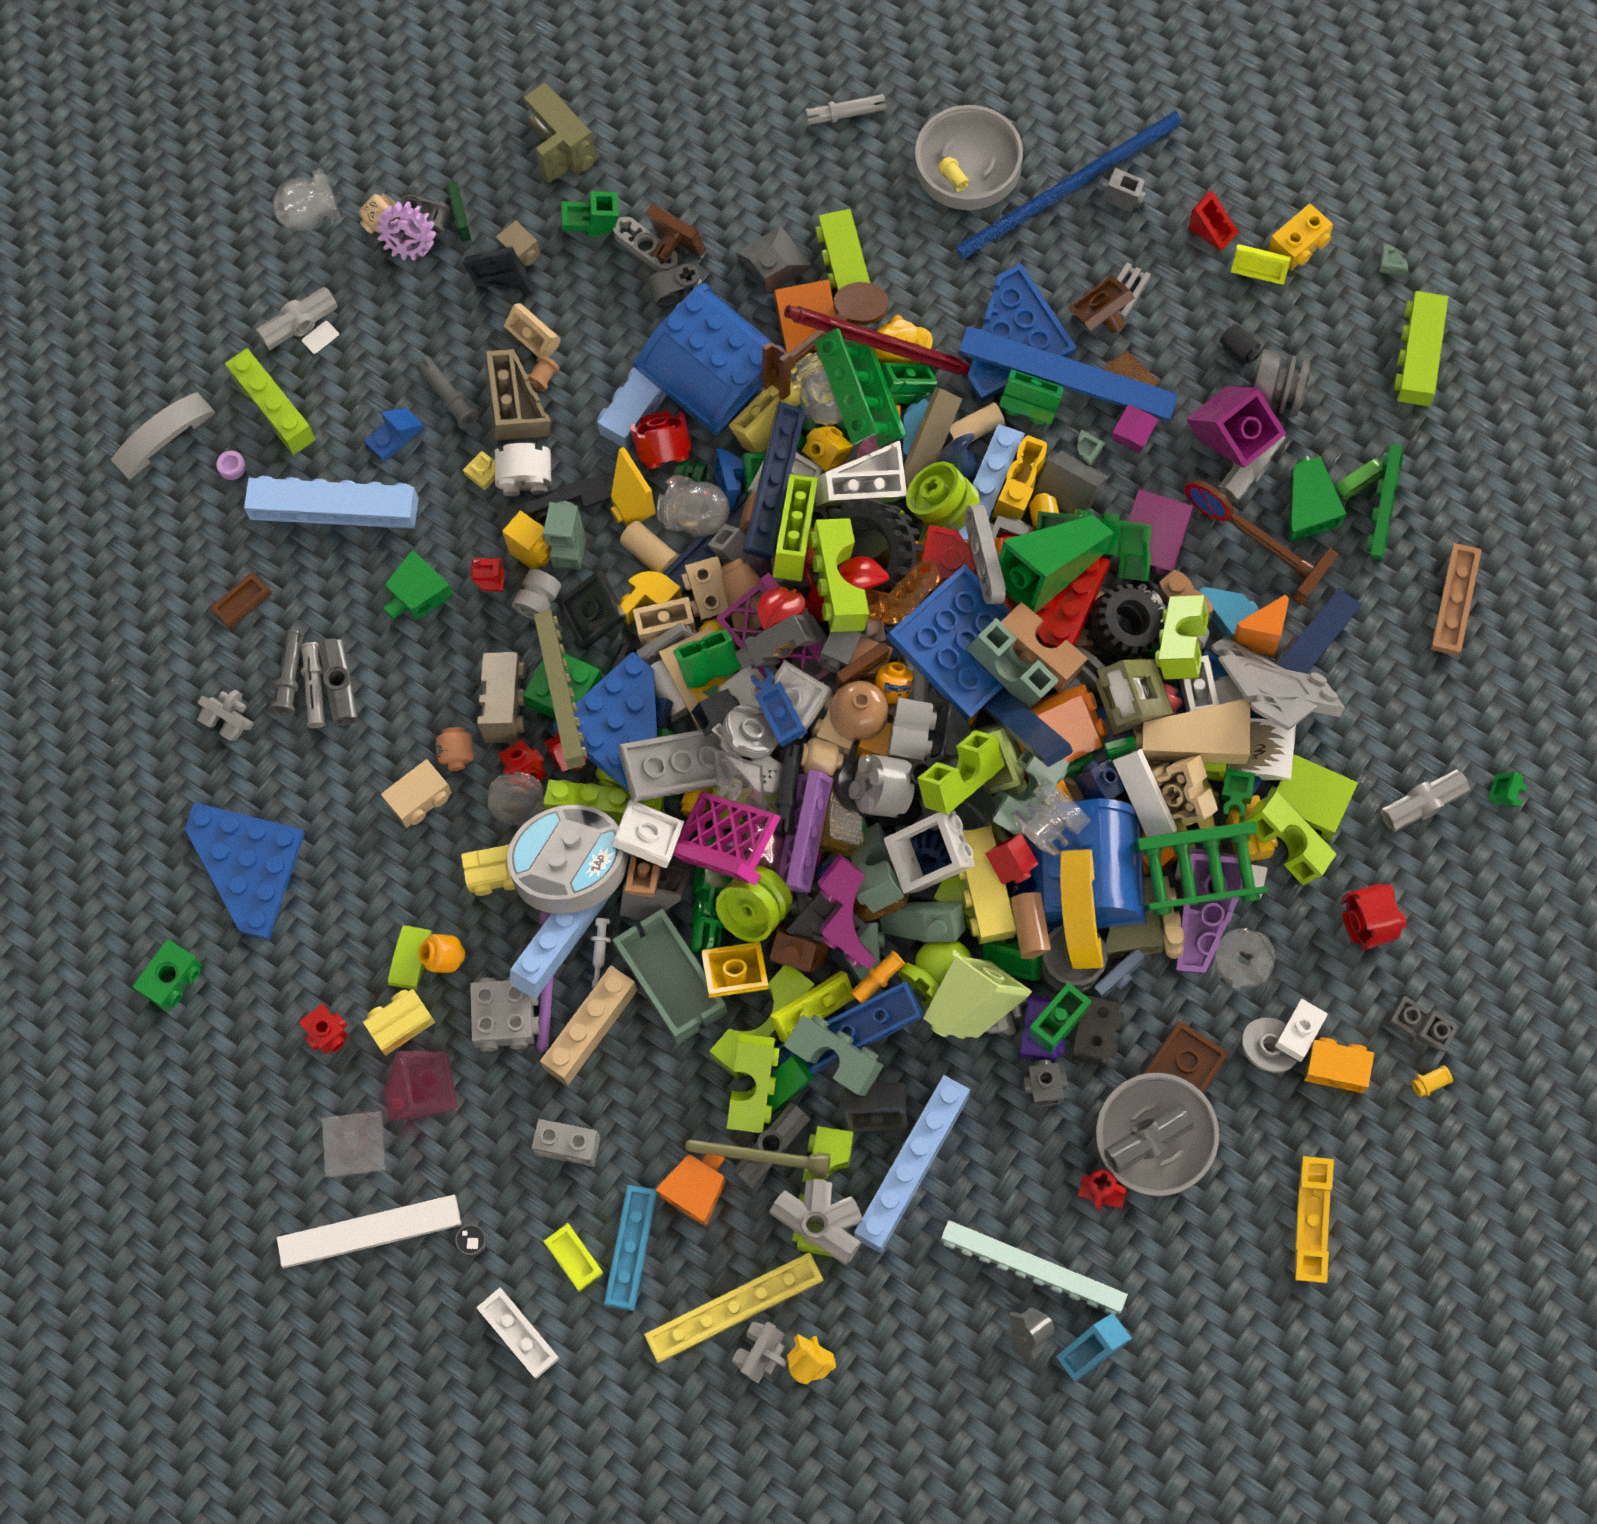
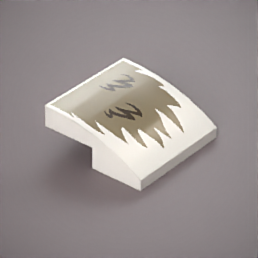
(1269, 751)

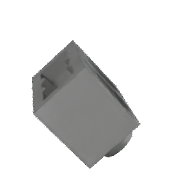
(566, 1142)

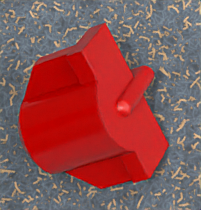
(488, 574)
(1102, 1190)

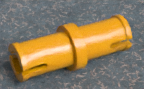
(878, 977)

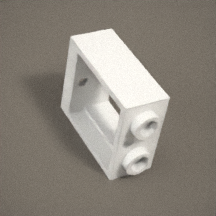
(905, 859)

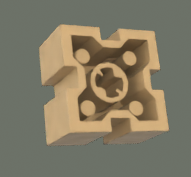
(1184, 790)

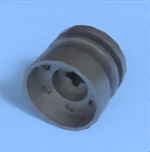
(1283, 382)

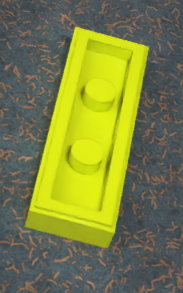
(819, 1001)

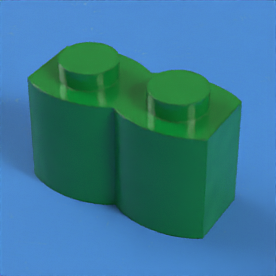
(707, 659)

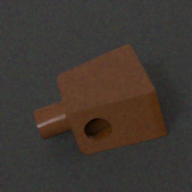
(797, 950)

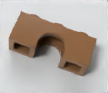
(1063, 661)

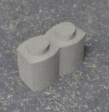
(910, 730)

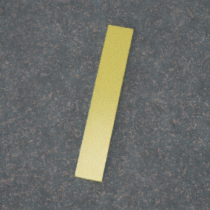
(734, 1307)

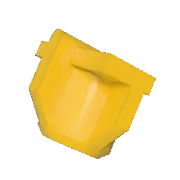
(809, 1360)

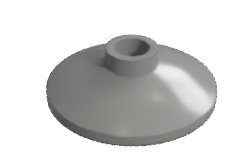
(1262, 1034)

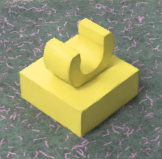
(481, 470)

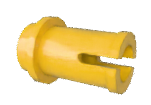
(1431, 1081)

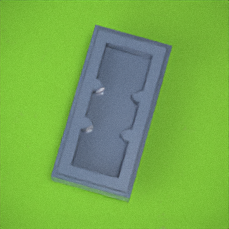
(1119, 976)

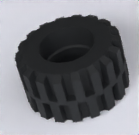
(1140, 612)

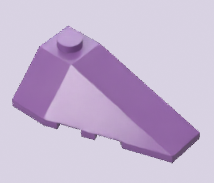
(1206, 922)

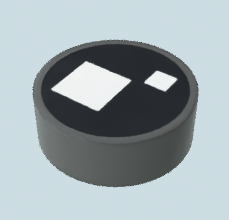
(471, 1240)

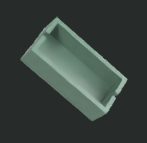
(669, 976)

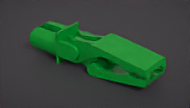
(705, 920)

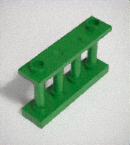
(860, 390)
(1210, 838)

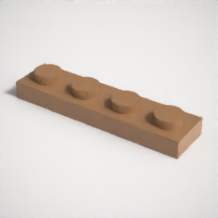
(1456, 599)

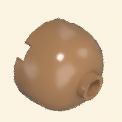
(859, 711)

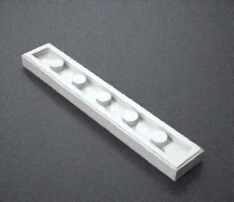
(369, 1231)

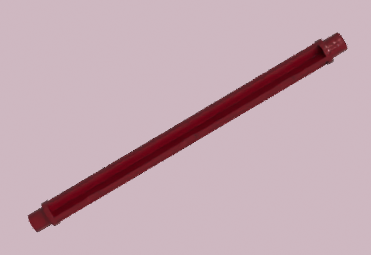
(877, 340)

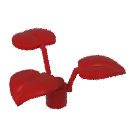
(781, 603)

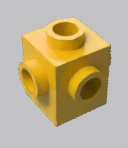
(827, 447)

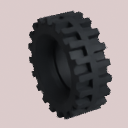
(894, 528)

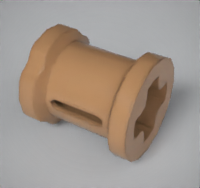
(542, 373)

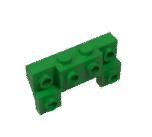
(1129, 540)

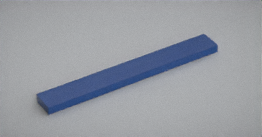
(1067, 373)

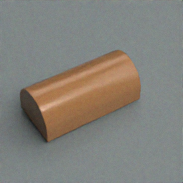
(1030, 925)

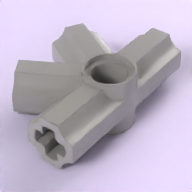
(818, 1209)

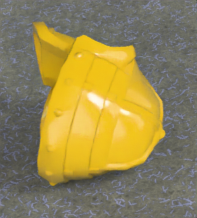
(906, 331)

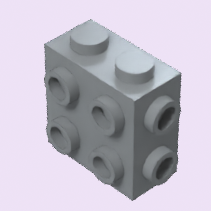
(502, 1015)

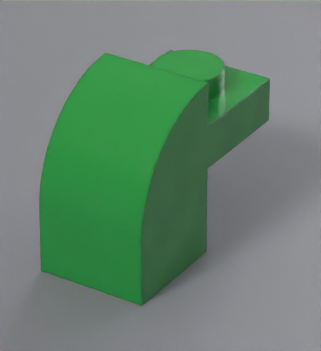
(595, 216)

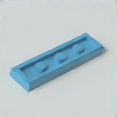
(630, 1248)

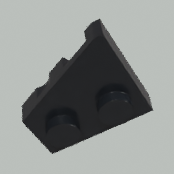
(499, 269)

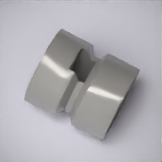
(537, 592)

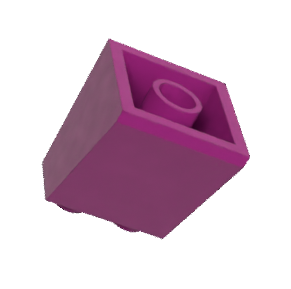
(1237, 424)
(1169, 527)

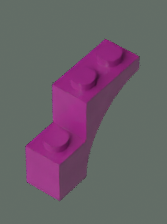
(841, 884)

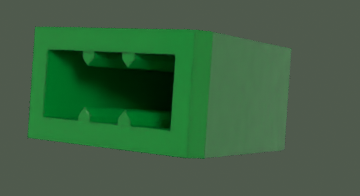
(1312, 500)

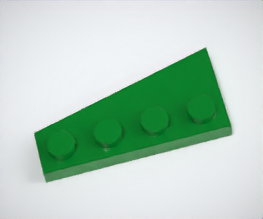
(1391, 462)

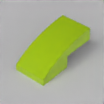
(406, 965)

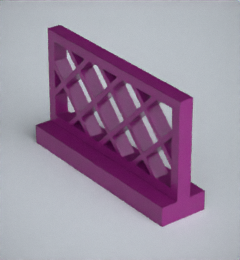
(767, 583)

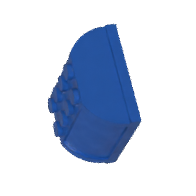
(705, 358)
(1117, 868)

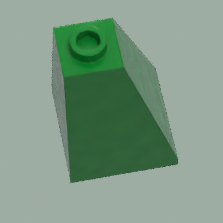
(1049, 559)

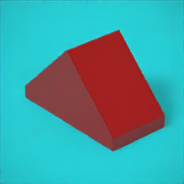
(1212, 222)

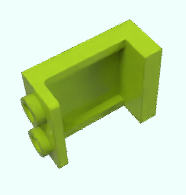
(1317, 795)

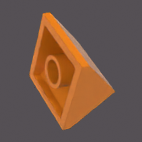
(1263, 628)

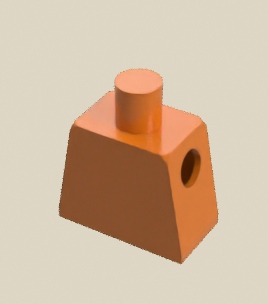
(694, 1186)

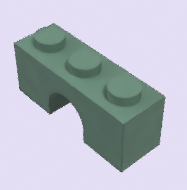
(565, 534)
(996, 653)
(1037, 772)
(881, 882)
(856, 1067)

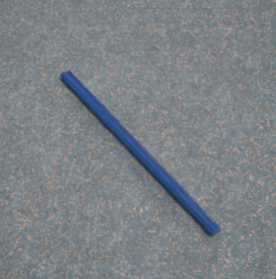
(1068, 184)

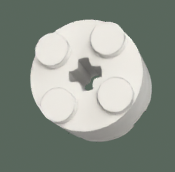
(522, 469)

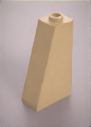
(1215, 732)

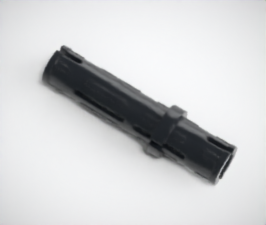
(787, 800)

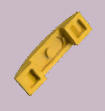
(1079, 909)
(1313, 1219)

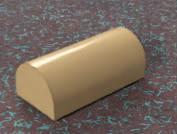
(531, 331)
(978, 423)
(647, 547)

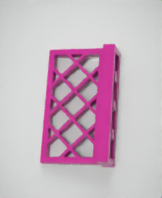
(715, 856)

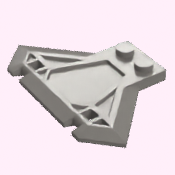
(1273, 691)

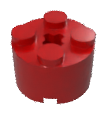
(661, 438)
(1372, 916)

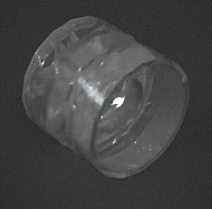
(1050, 818)

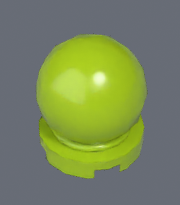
(931, 967)

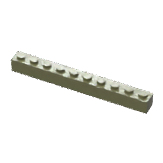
(559, 689)

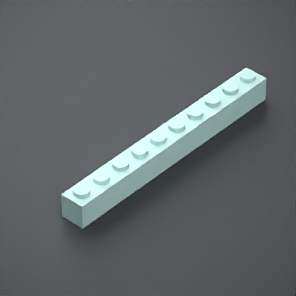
(1033, 1267)

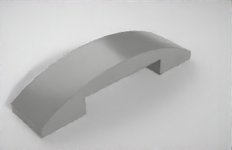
(159, 431)

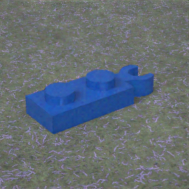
(778, 709)

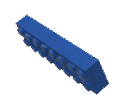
(868, 1022)

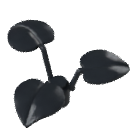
(950, 730)

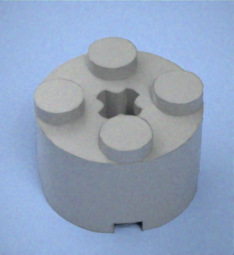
(882, 786)

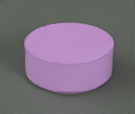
(231, 465)

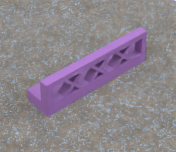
(800, 860)

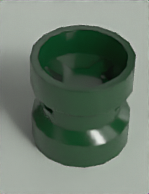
(696, 472)

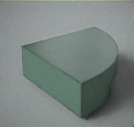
(1392, 261)
(1089, 447)

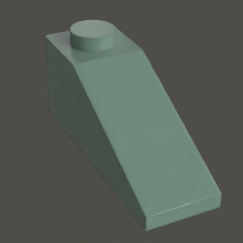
(926, 921)

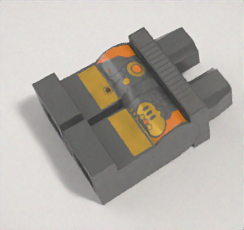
(779, 641)

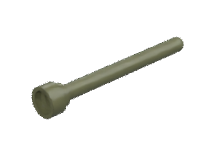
(817, 1164)

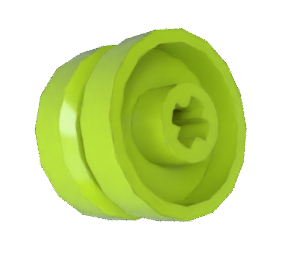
(941, 496)
(754, 910)

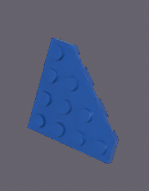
(1021, 315)
(618, 713)
(247, 863)

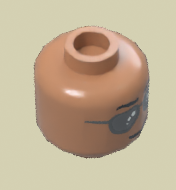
(454, 748)

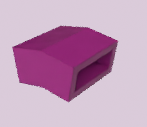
(1134, 428)

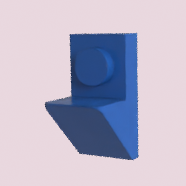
(394, 433)
(729, 475)

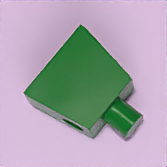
(415, 588)

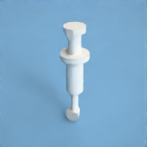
(599, 947)

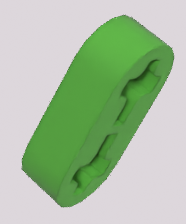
(1360, 479)

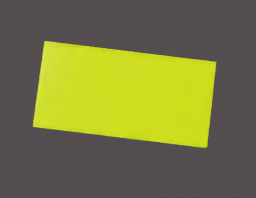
(1260, 264)
(573, 1257)

